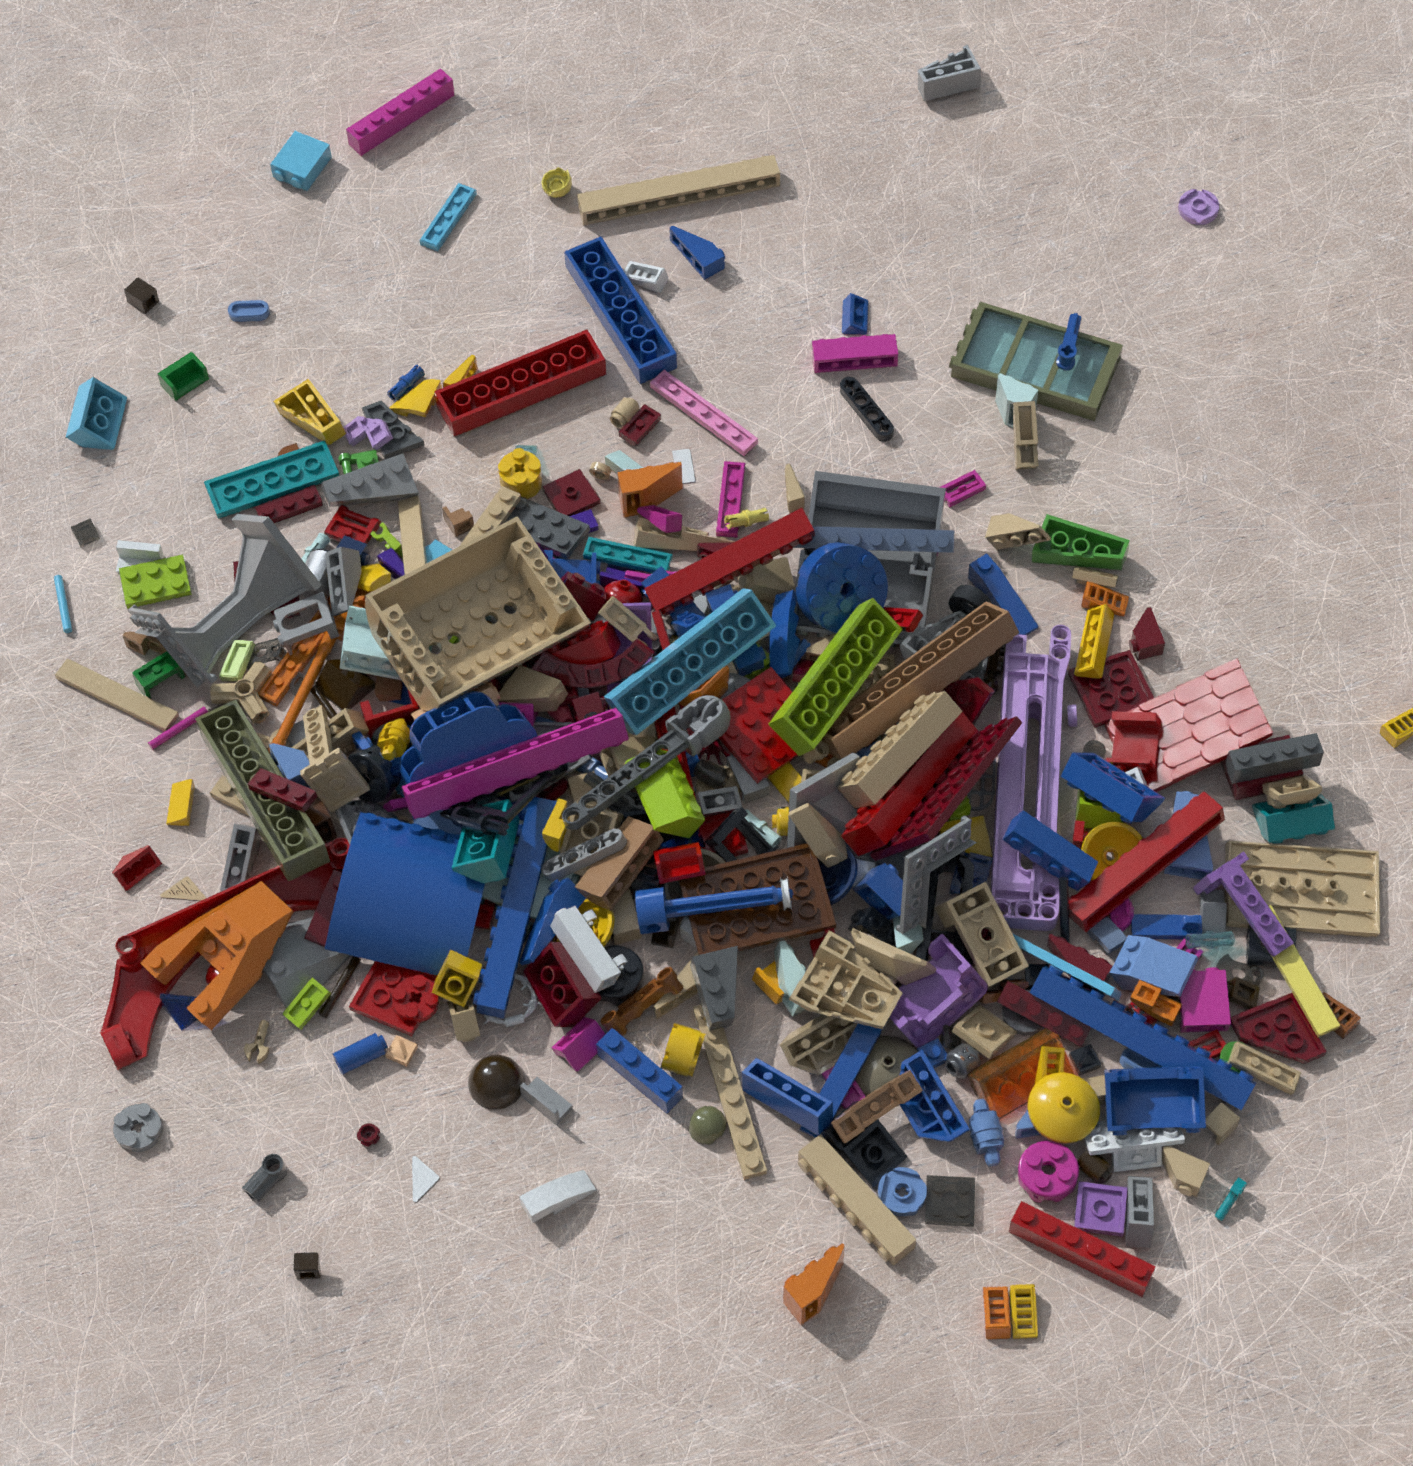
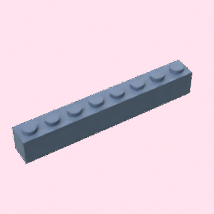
(885, 539)

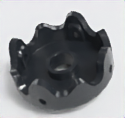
(378, 770)
(629, 980)

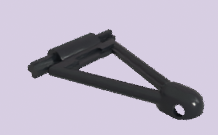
(486, 820)

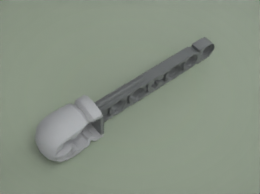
(705, 716)

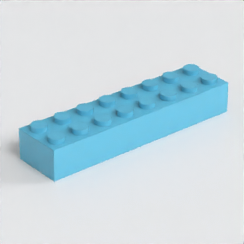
(690, 661)

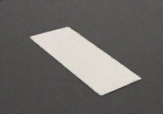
(684, 457)

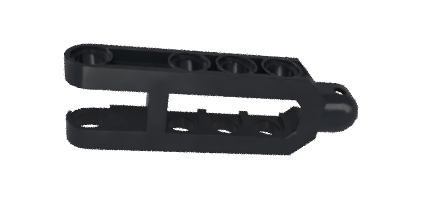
(966, 867)

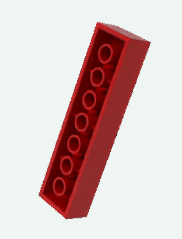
(520, 382)
(879, 822)

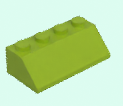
(670, 800)

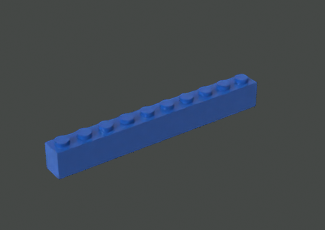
(515, 911)
(1139, 1035)

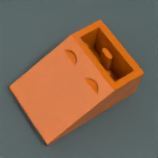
(648, 486)
(808, 1291)

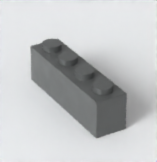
(1274, 758)

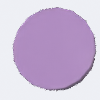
(1198, 207)

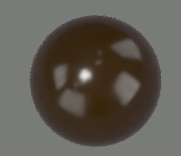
(495, 1082)

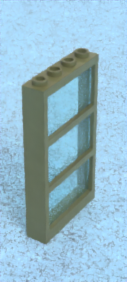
(1028, 352)

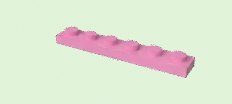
(704, 412)

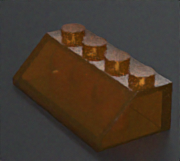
(1011, 1076)

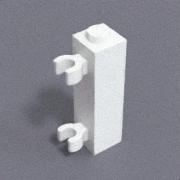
(585, 948)

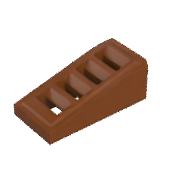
(1346, 1013)

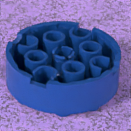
(822, 580)

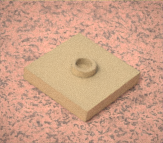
(984, 1031)

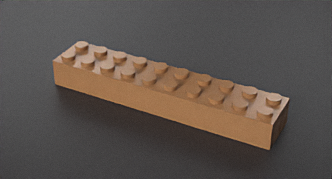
(921, 674)

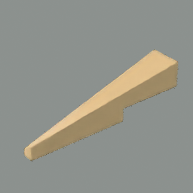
(650, 536)

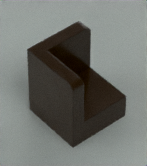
(141, 295)
(666, 938)

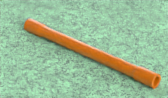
(323, 650)

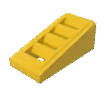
(464, 371)
(1391, 736)
(1042, 1069)
(1023, 1290)

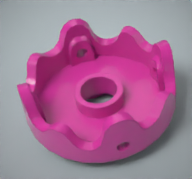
(1044, 1186)

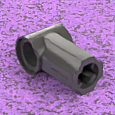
(263, 1179)

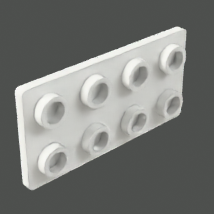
(1135, 1150)

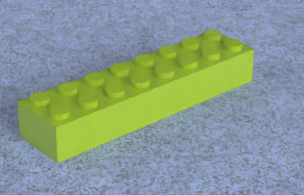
(835, 677)

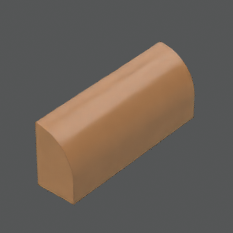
(611, 876)

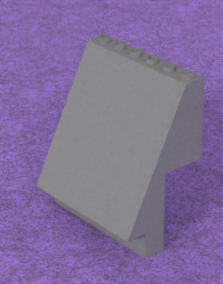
(879, 503)

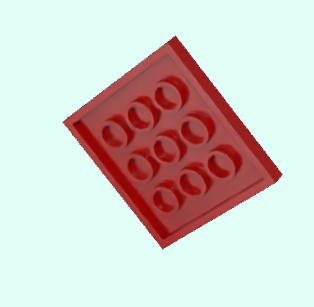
(748, 734)

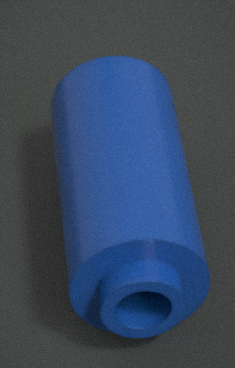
(360, 1053)

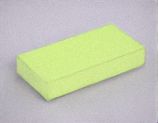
(237, 660)

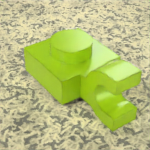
(391, 541)

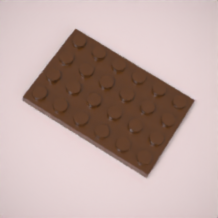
(761, 924)

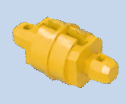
(394, 739)

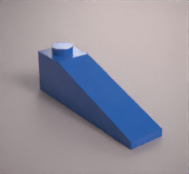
(990, 580)
(560, 895)

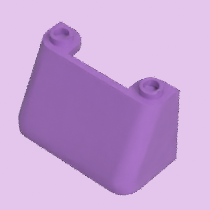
(938, 997)

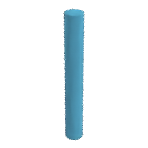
(63, 606)

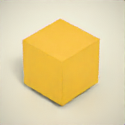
(457, 978)

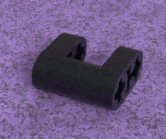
(1258, 954)

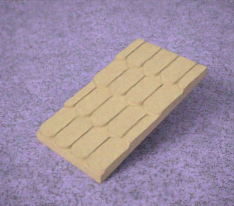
(1312, 887)

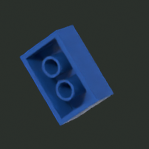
(882, 890)

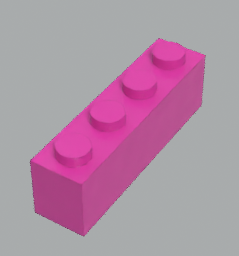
(854, 353)

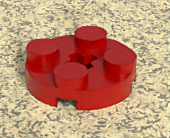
(412, 1011)

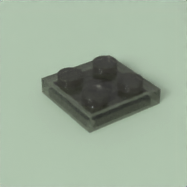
(950, 1201)

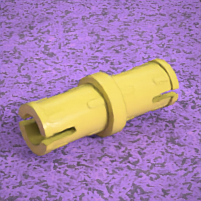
(746, 518)

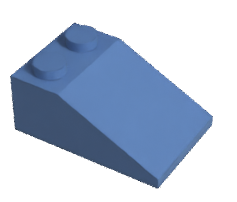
(1154, 964)

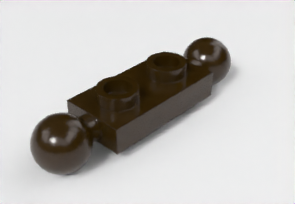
(994, 668)

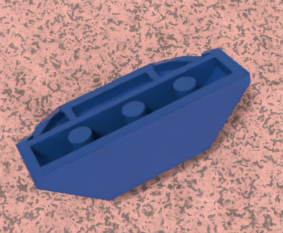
(932, 1110)

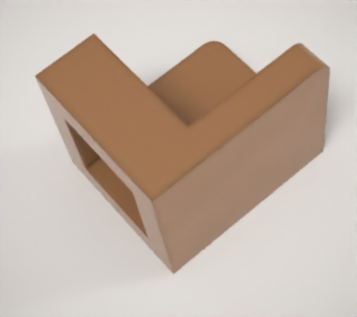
(458, 521)

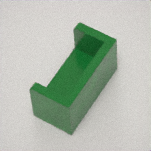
(183, 376)
(156, 672)

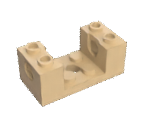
(970, 914)

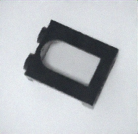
(738, 821)

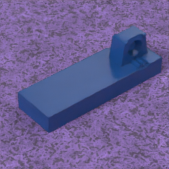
(1165, 926)

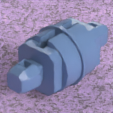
(986, 1132)

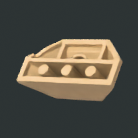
(891, 961)
(817, 1043)

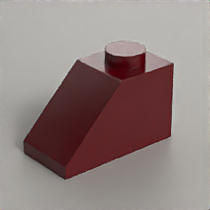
(1147, 637)

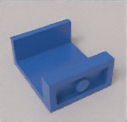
(586, 568)

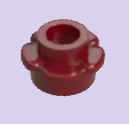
(365, 1129)

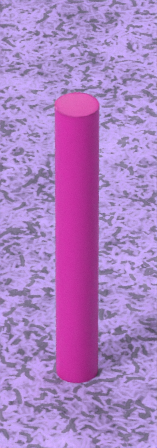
(182, 725)

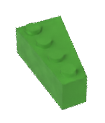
(1079, 546)

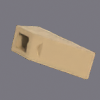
(1013, 531)

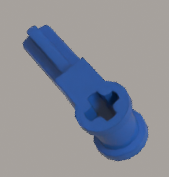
(1068, 349)

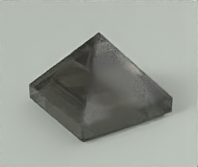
(949, 1039)

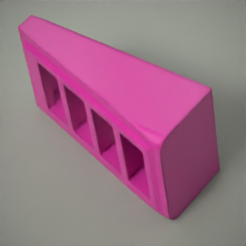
(662, 518)

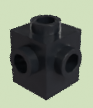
(646, 879)

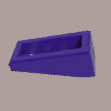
(391, 563)

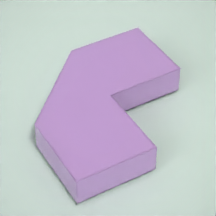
(373, 428)

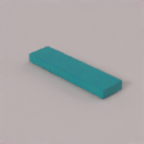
(627, 555)

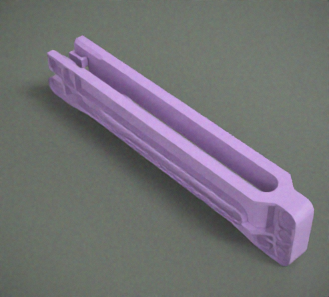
(1029, 690)

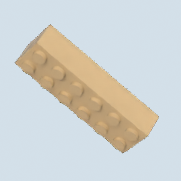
(899, 749)

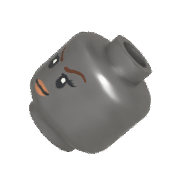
(962, 1060)

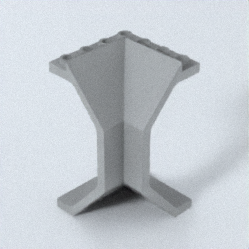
(265, 579)
(912, 864)

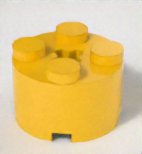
(521, 473)
(682, 1050)

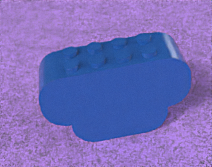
(461, 733)

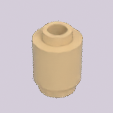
(624, 412)

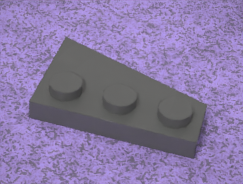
(403, 437)

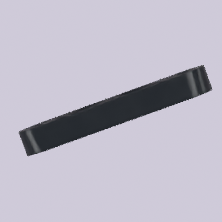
(869, 407)

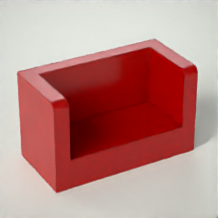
(679, 862)

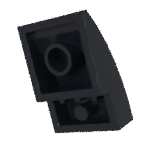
(868, 1153)

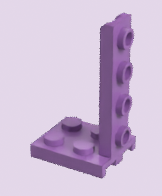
(1248, 901)

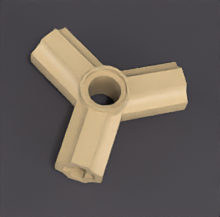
(251, 683)

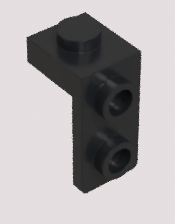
(873, 923)

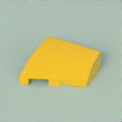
(373, 577)
(555, 829)

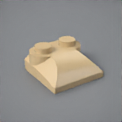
(1291, 791)

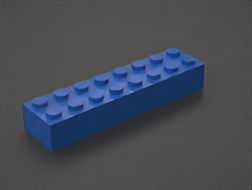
(620, 310)

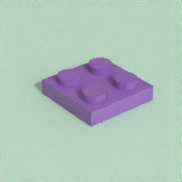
(1100, 1208)

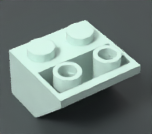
(1012, 391)

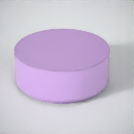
(1072, 715)

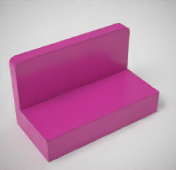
(579, 1043)

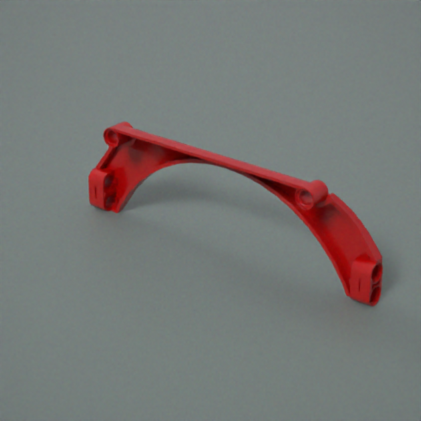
(136, 992)

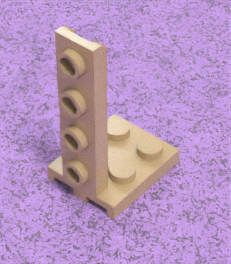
(329, 770)

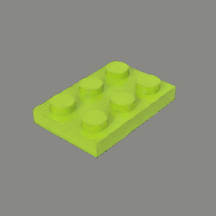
(155, 581)

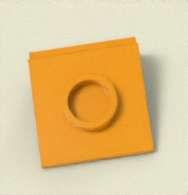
(768, 982)

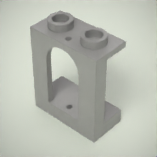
(313, 628)

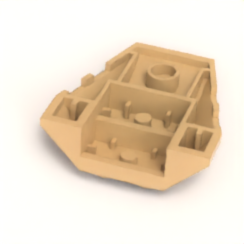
(845, 985)

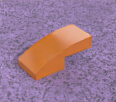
(1153, 1003)

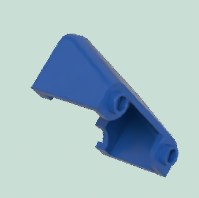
(1155, 1098)

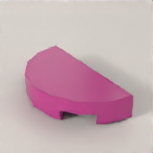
(1123, 915)

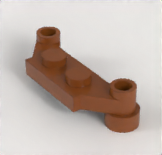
(641, 1000)

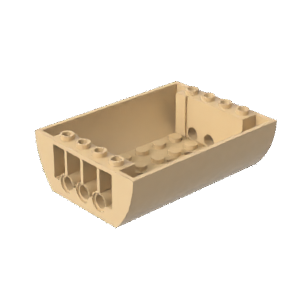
(455, 597)

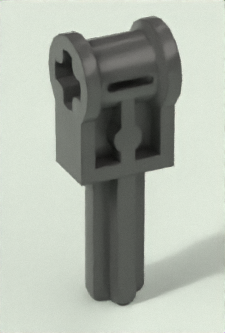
(624, 804)

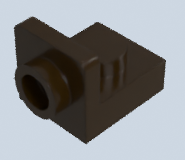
(1242, 993)

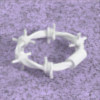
(517, 1019)

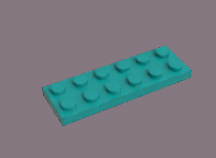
(271, 479)

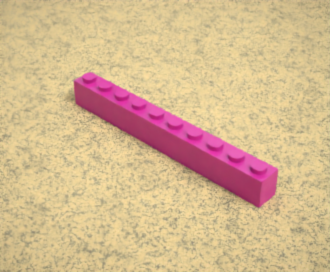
(515, 763)

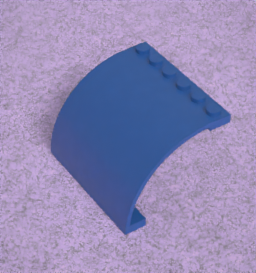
(402, 897)

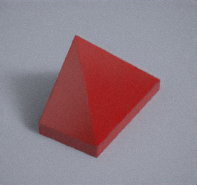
(136, 866)

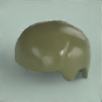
(707, 1125)

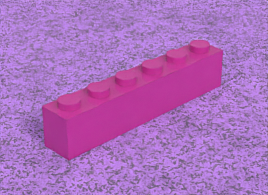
(400, 112)

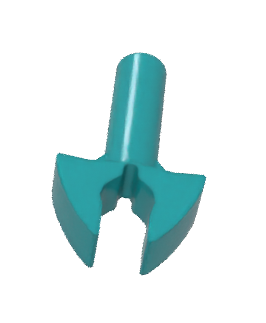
(1235, 1192)

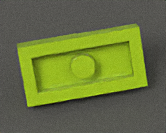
(306, 1003)

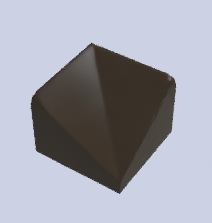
(307, 1265)

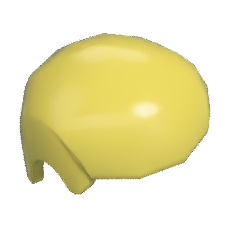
(556, 182)

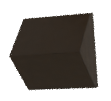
(343, 686)

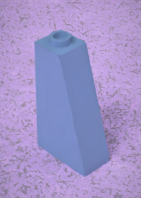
(1197, 860)

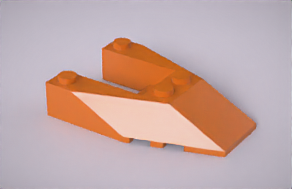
(233, 939)

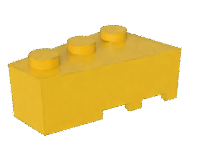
(310, 411)

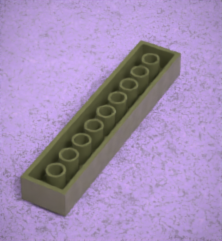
(240, 756)

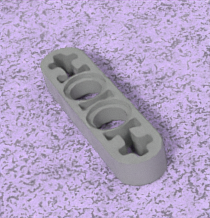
(583, 853)

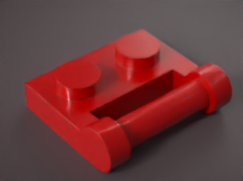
(339, 526)

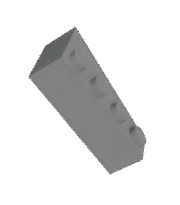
(374, 483)

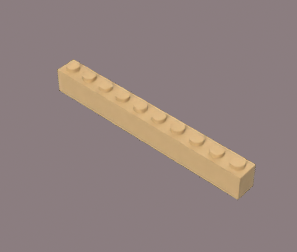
(678, 190)

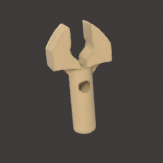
(258, 1044)

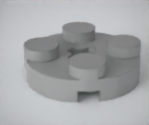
(133, 1115)

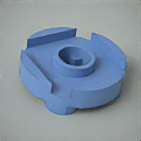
(914, 1186)

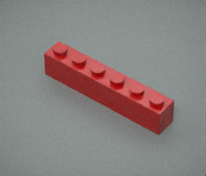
(1082, 1249)

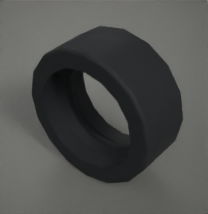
(967, 595)

